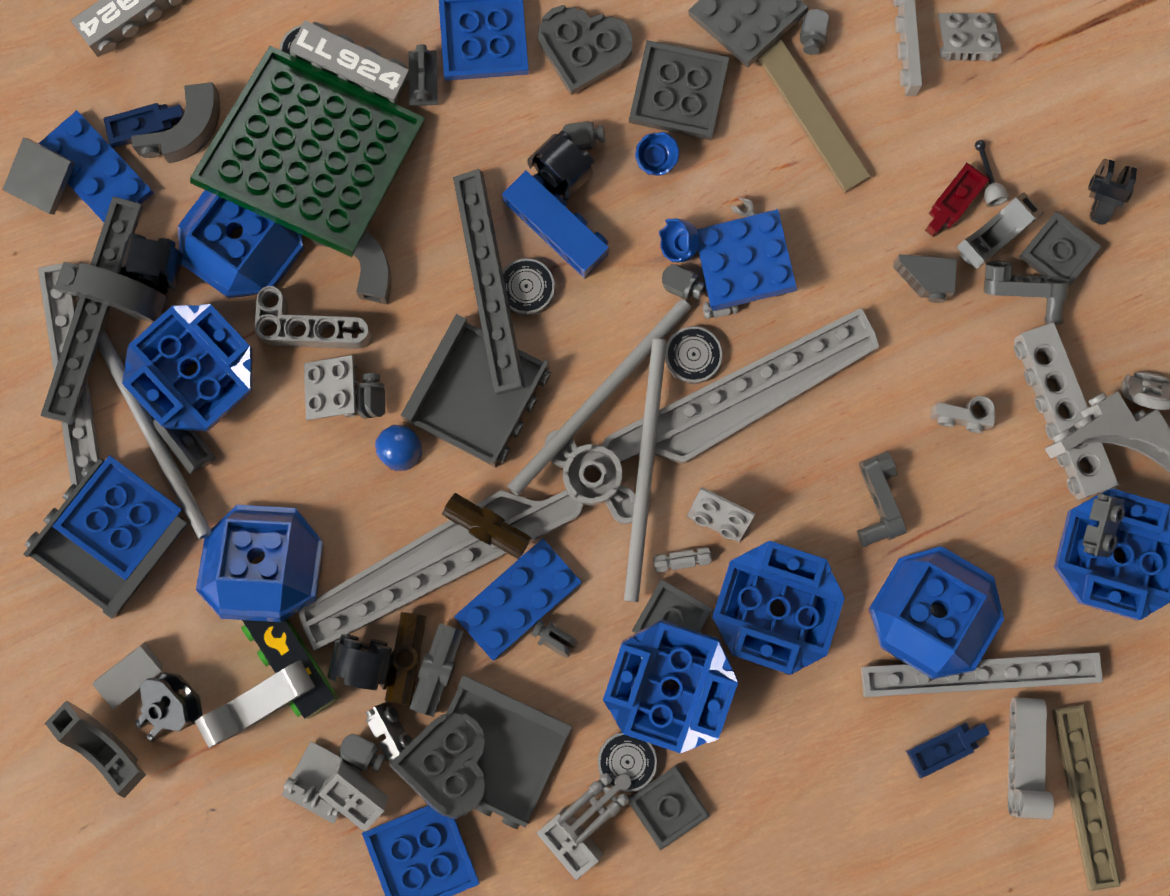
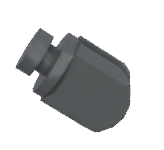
(814, 31)
(585, 134)
(682, 282)
(371, 397)
(556, 633)
(361, 753)

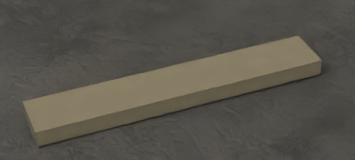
(813, 116)
(1086, 798)

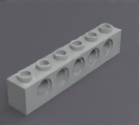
(1069, 395)

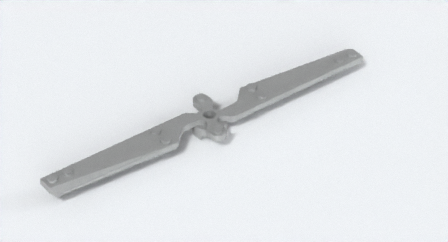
(682, 433)

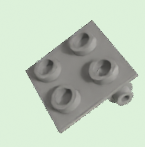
(969, 34)
(330, 388)
(720, 515)
(308, 779)

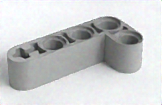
(314, 326)
(255, 704)
(1028, 760)

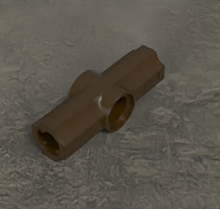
(486, 526)
(401, 678)

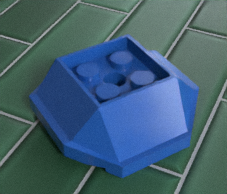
(241, 264)
(159, 363)
(1143, 577)
(263, 590)
(809, 599)
(931, 643)
(666, 717)

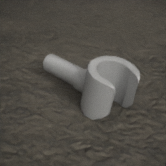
(747, 209)

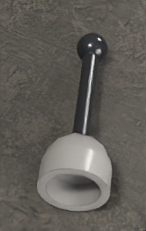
(995, 193)

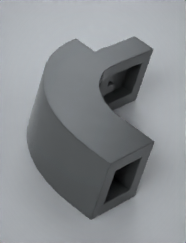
(190, 133)
(999, 231)
(375, 272)
(111, 289)
(98, 745)

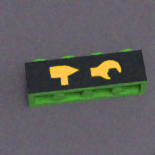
(282, 647)

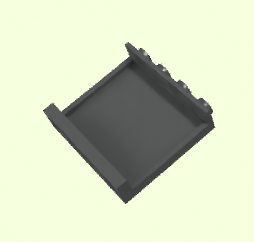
(459, 400)
(83, 570)
(517, 749)

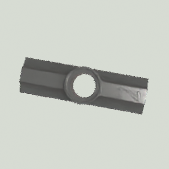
(436, 670)

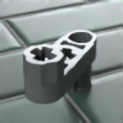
(1002, 283)
(891, 525)

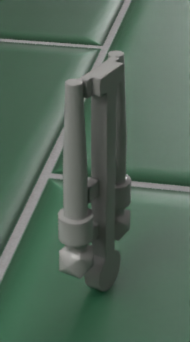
(621, 782)

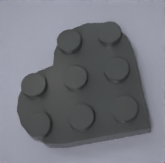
(583, 46)
(444, 765)

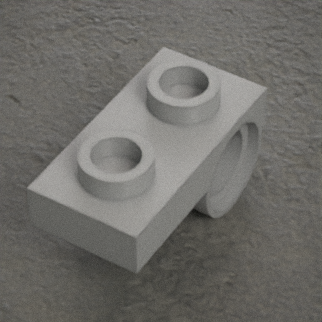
(950, 415)

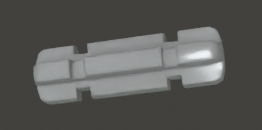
(682, 559)

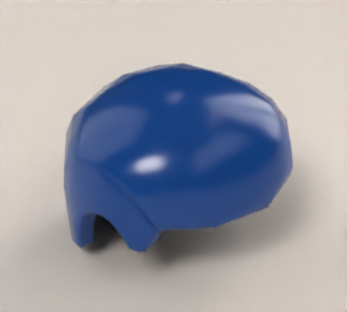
(657, 153)
(679, 240)
(398, 447)

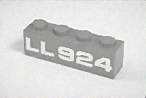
(114, 20)
(349, 61)

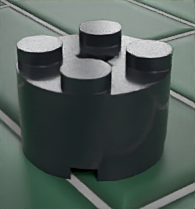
(562, 165)
(151, 262)
(361, 663)

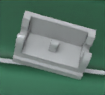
(127, 675)
(353, 796)
(574, 858)

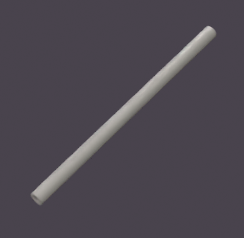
(597, 399)
(155, 441)
(645, 470)

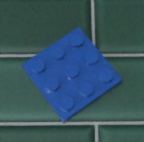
(483, 38)
(745, 260)
(117, 517)
(421, 855)

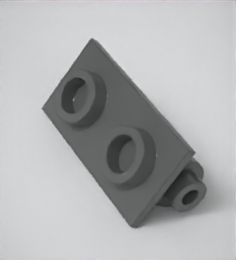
(422, 76)
(1109, 513)
(385, 720)

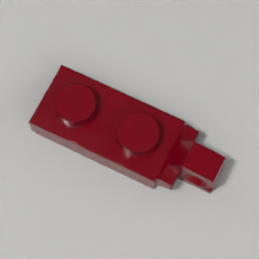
(956, 198)

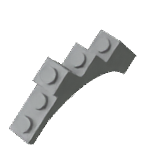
(1113, 423)

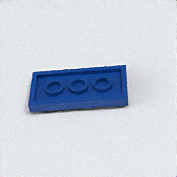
(98, 167)
(517, 599)

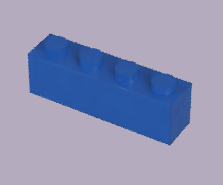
(555, 223)

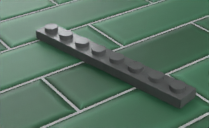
(488, 282)
(89, 317)

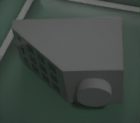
(928, 276)

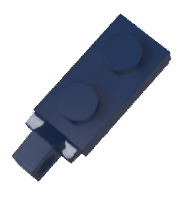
(139, 121)
(945, 748)

